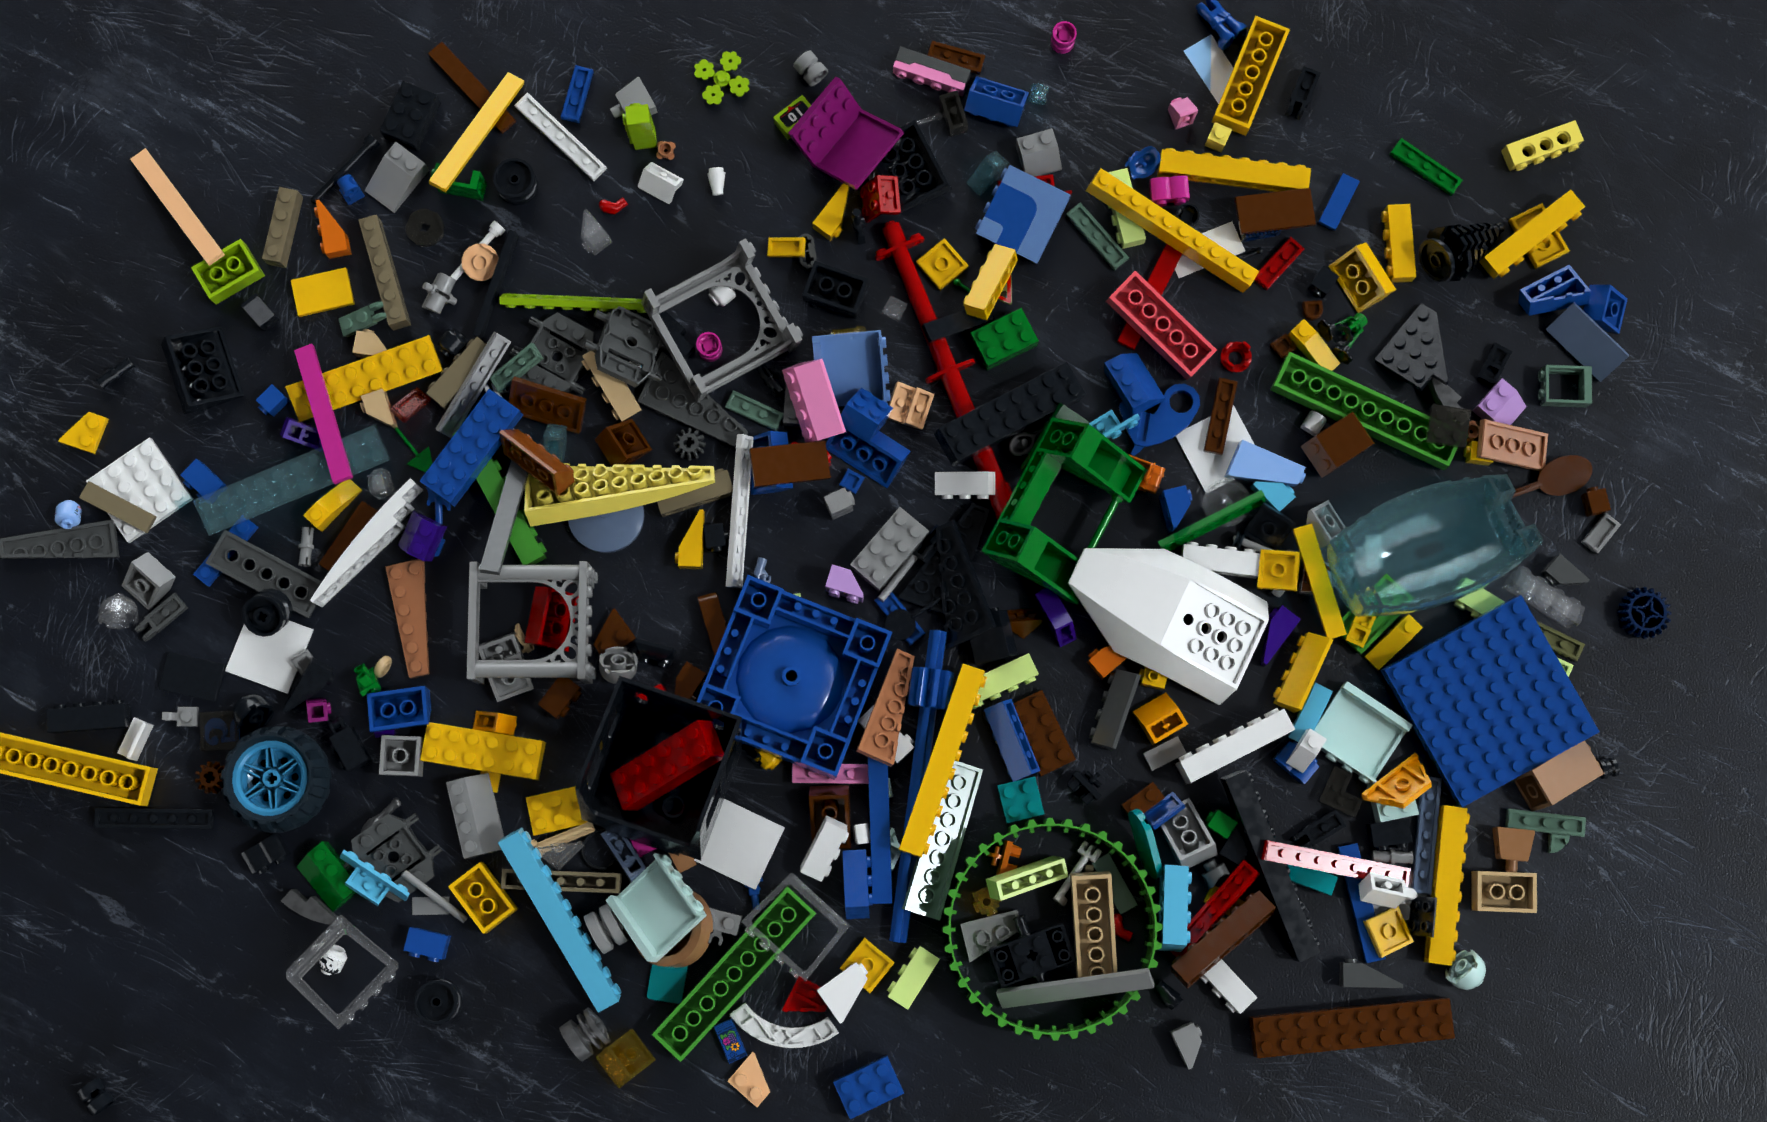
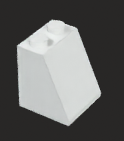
(843, 990)

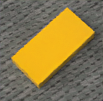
(786, 247)

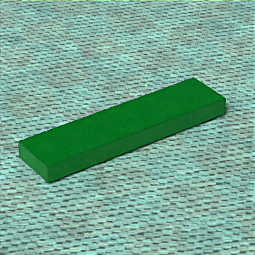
(1426, 167)

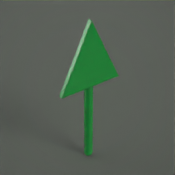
(421, 461)

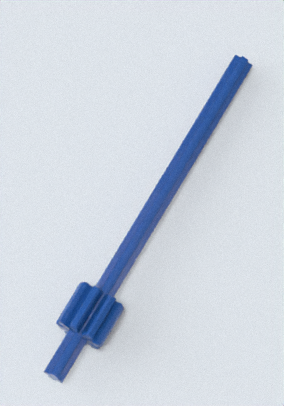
(931, 692)

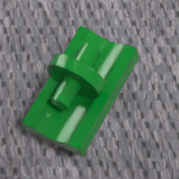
(366, 680)

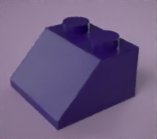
(421, 537)

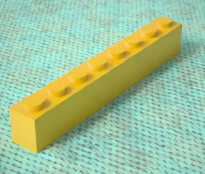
(1232, 171)
(1446, 883)

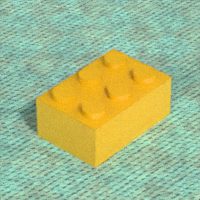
(483, 897)

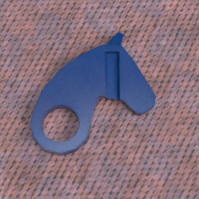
(1165, 423)

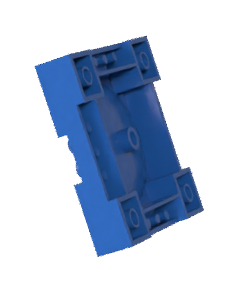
(833, 668)

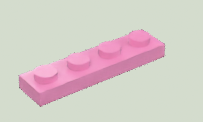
(847, 775)

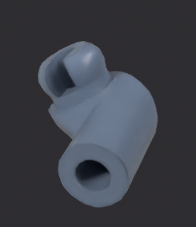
(759, 571)

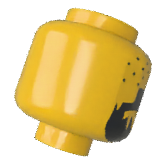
(766, 760)

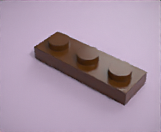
(957, 56)

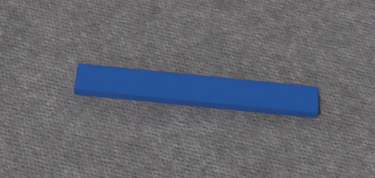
(880, 832)

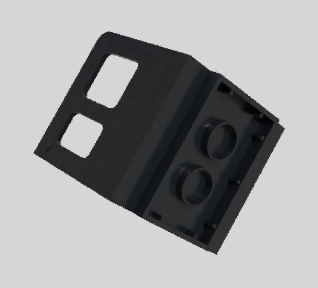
(685, 815)

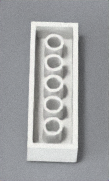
(1238, 744)

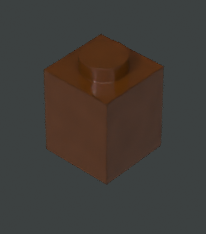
(1595, 501)

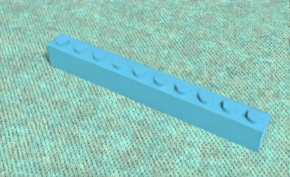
(560, 919)

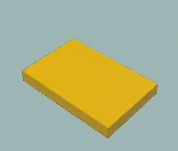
(1550, 250)
(322, 292)

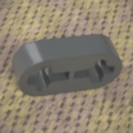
(812, 253)

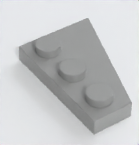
(988, 932)

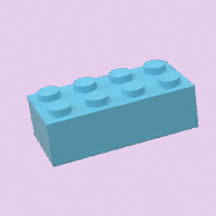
(1174, 907)

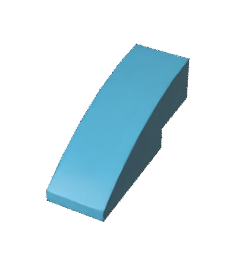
(1311, 711)

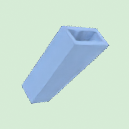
(1261, 465)

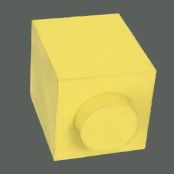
(1218, 137)

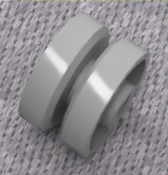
(606, 929)

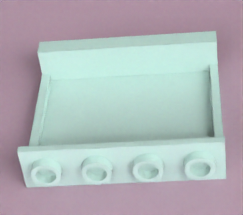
(1360, 732)
(657, 909)

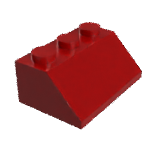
(548, 619)

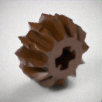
(207, 783)

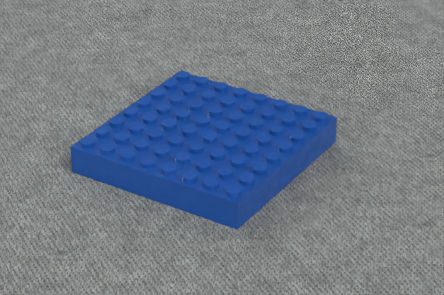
(1489, 701)

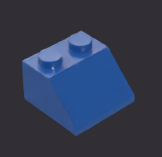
(1606, 307)
(1174, 505)

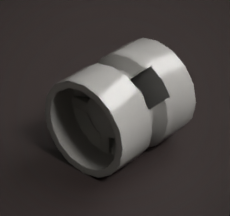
(810, 67)

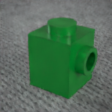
(1220, 823)

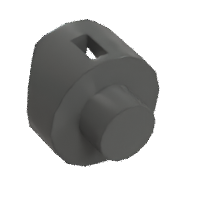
(1214, 872)

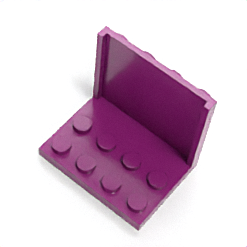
(842, 136)

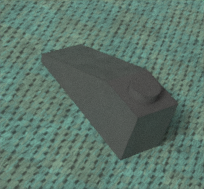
(1360, 975)

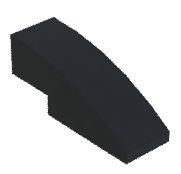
(677, 332)

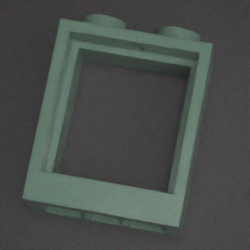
(1584, 385)

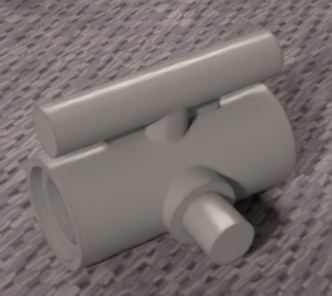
(439, 293)

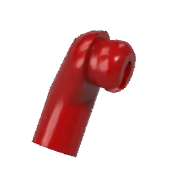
(611, 207)
(1119, 930)

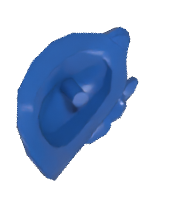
(1143, 162)

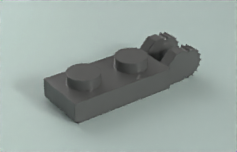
(162, 616)

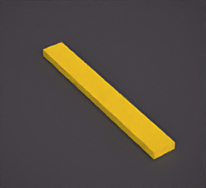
(476, 132)

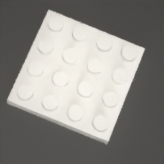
(145, 481)

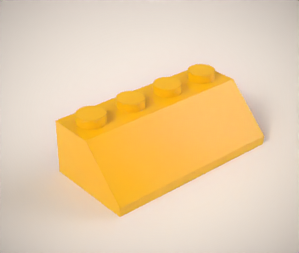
(1302, 671)

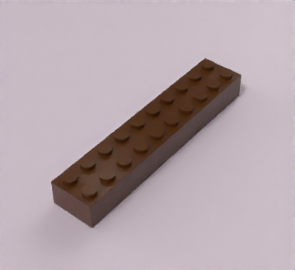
(1351, 1027)

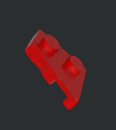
(804, 998)

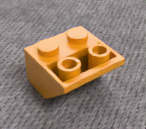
(1160, 718)

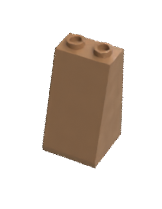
(1559, 777)

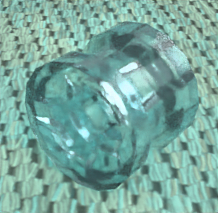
(1038, 94)

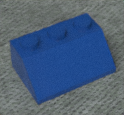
(996, 101)
(1133, 383)
(766, 439)
(399, 708)

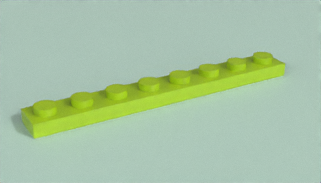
(568, 302)

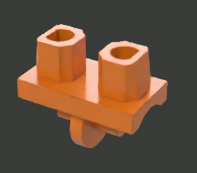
(1008, 850)

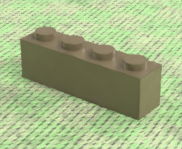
(282, 227)
(452, 377)
(720, 489)

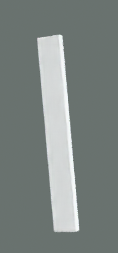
(739, 512)

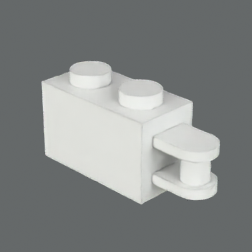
(1385, 891)

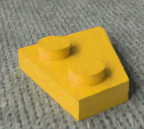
(86, 433)

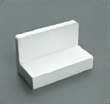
(659, 182)
(135, 739)

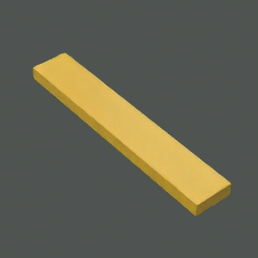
(1319, 581)

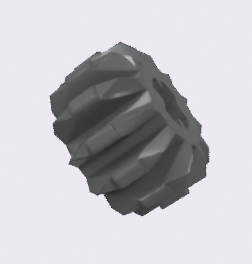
(695, 447)

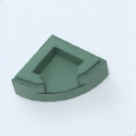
(1557, 842)

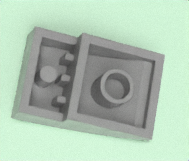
(505, 648)

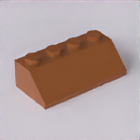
(536, 460)

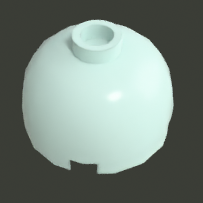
(1466, 971)

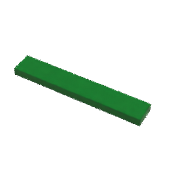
(1212, 521)

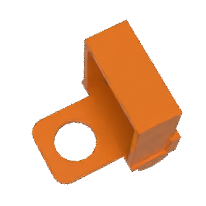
(1152, 476)

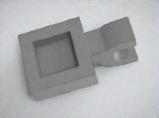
(185, 716)

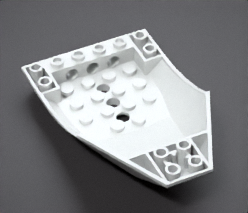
(1141, 607)

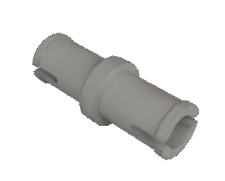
(306, 547)
(1392, 856)

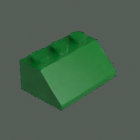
(327, 875)

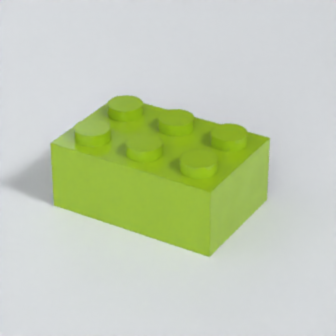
(230, 273)

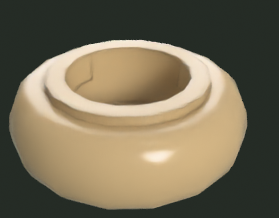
(382, 666)

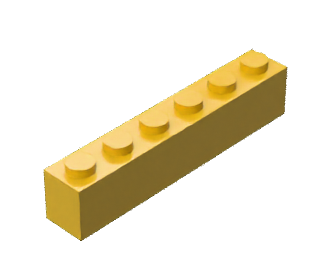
(1531, 234)

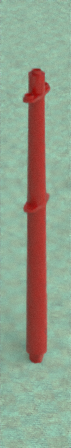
(947, 368)

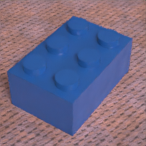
(868, 1087)

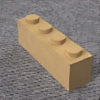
(614, 390)

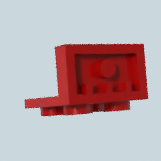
(880, 197)

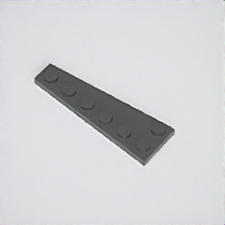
(80, 541)

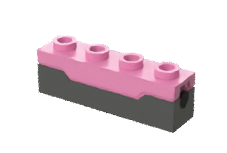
(930, 71)

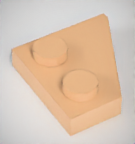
(750, 1081)

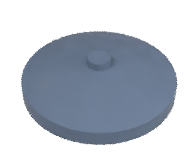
(609, 531)

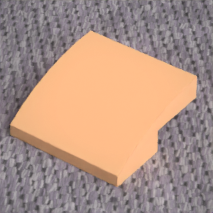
(910, 405)

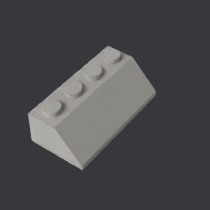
(475, 815)

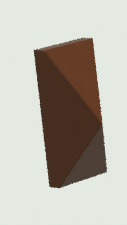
(1024, 620)

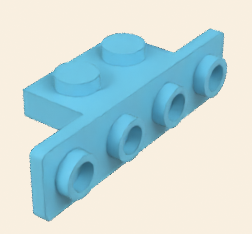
(1111, 427)
(369, 882)

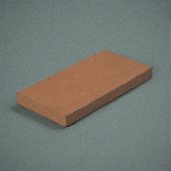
(1512, 445)

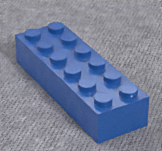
(471, 448)

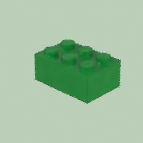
(1004, 339)

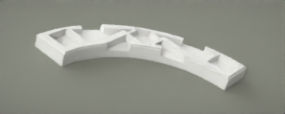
(783, 1036)

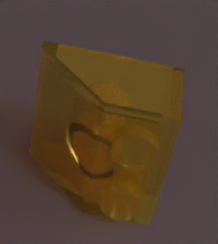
(625, 1058)

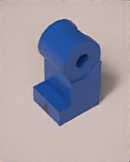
(350, 189)

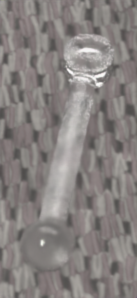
(938, 116)

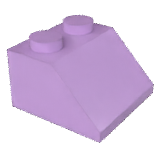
(1500, 404)

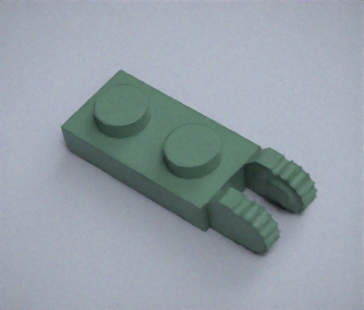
(361, 319)

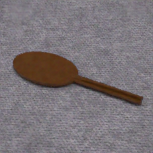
(1560, 476)

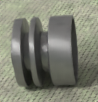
(588, 1032)

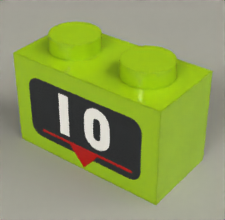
(790, 115)

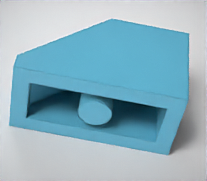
(1275, 493)

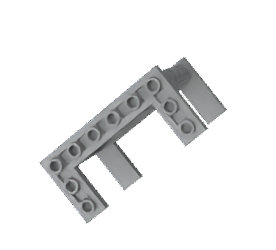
(740, 261)
(579, 667)

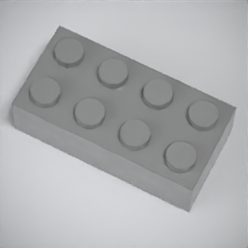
(889, 549)

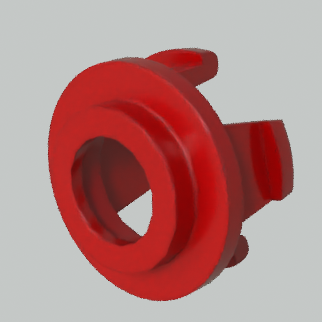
(1244, 349)

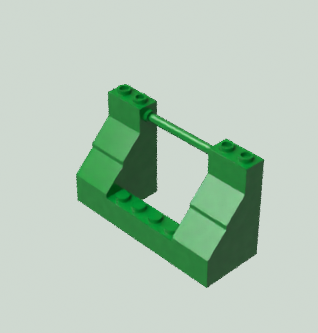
(1089, 456)

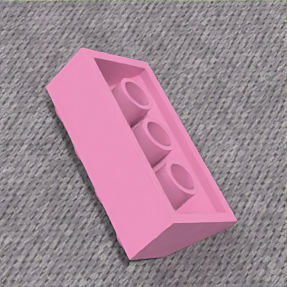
(813, 400)

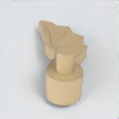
(521, 638)

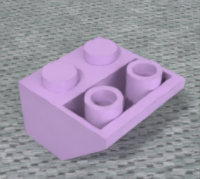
(843, 583)

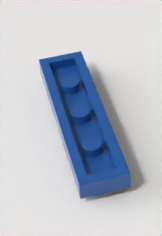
(207, 573)

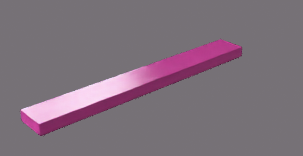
(323, 414)

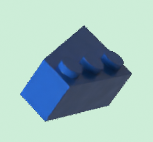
(1554, 292)
(856, 884)

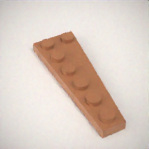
(409, 603)
(884, 724)

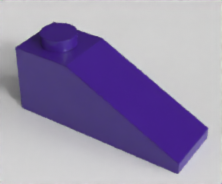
(301, 433)
(1277, 631)

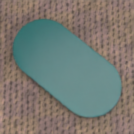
(1145, 843)

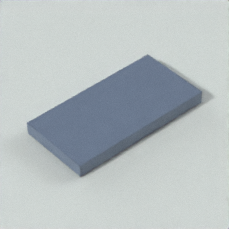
(1587, 341)

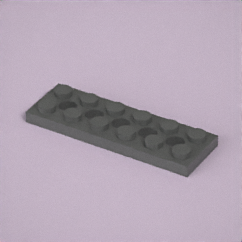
(263, 560)

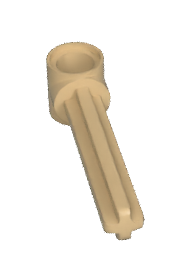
(567, 836)

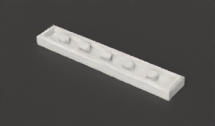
(560, 136)

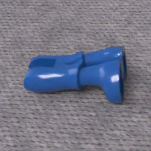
(1217, 19)

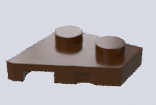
(614, 633)

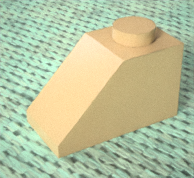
(367, 344)
(378, 407)

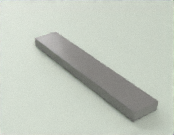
(473, 384)

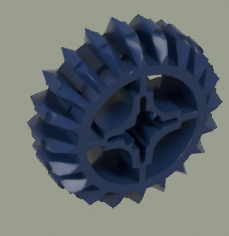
(1650, 599)

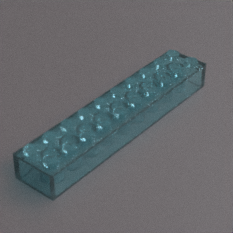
(286, 482)

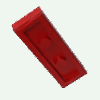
(1279, 263)

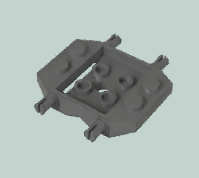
(618, 328)
(547, 344)
(403, 843)

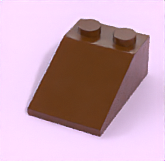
(1337, 444)
(833, 802)

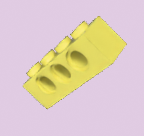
(1568, 133)

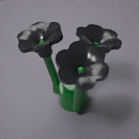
(1342, 334)

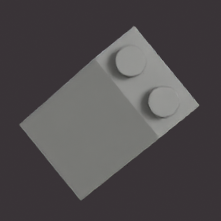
(396, 177)
(1188, 837)

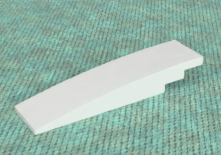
(369, 542)

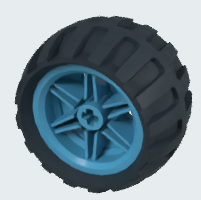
(306, 793)

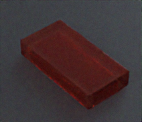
(410, 404)

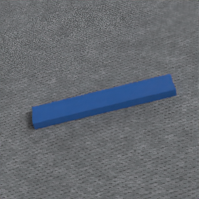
(1361, 909)

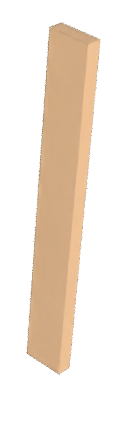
(177, 207)

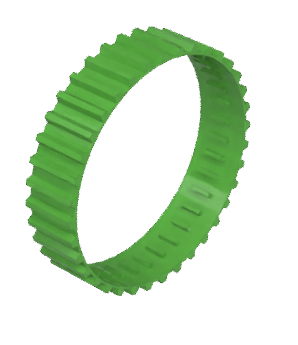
(1152, 944)

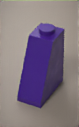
(1056, 616)

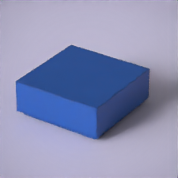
(851, 481)

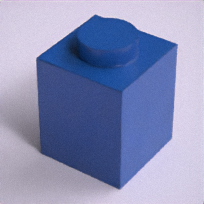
(272, 400)

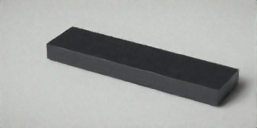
(952, 325)

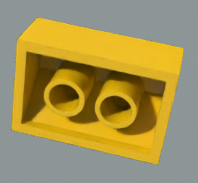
(1362, 277)

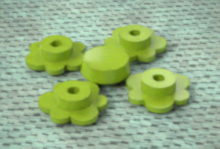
(721, 78)

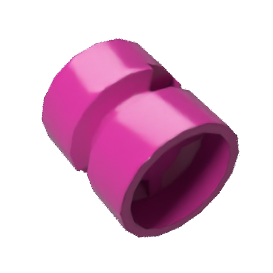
(1063, 37)
(709, 346)

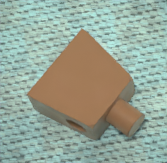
(1512, 846)

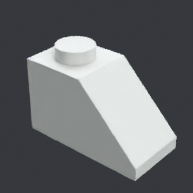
(1306, 750)

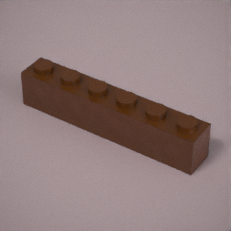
(1222, 939)

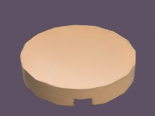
(479, 262)

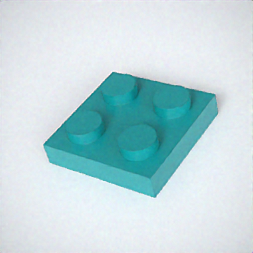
(1020, 799)

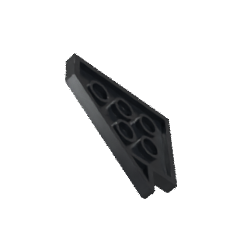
(1416, 350)

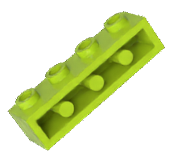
(640, 126)

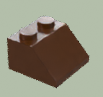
(623, 443)

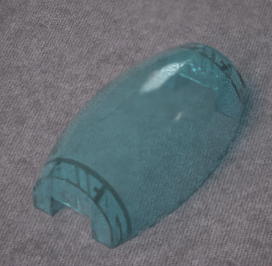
(1432, 544)

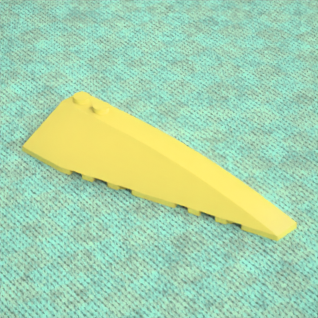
(610, 490)

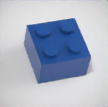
(865, 414)

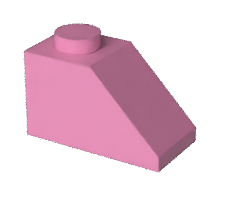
(1182, 112)

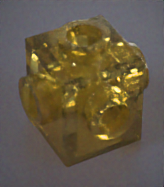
(978, 904)

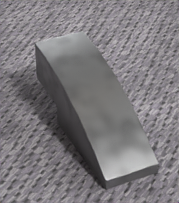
(1443, 394)
(310, 908)

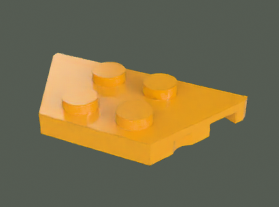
(1400, 785)

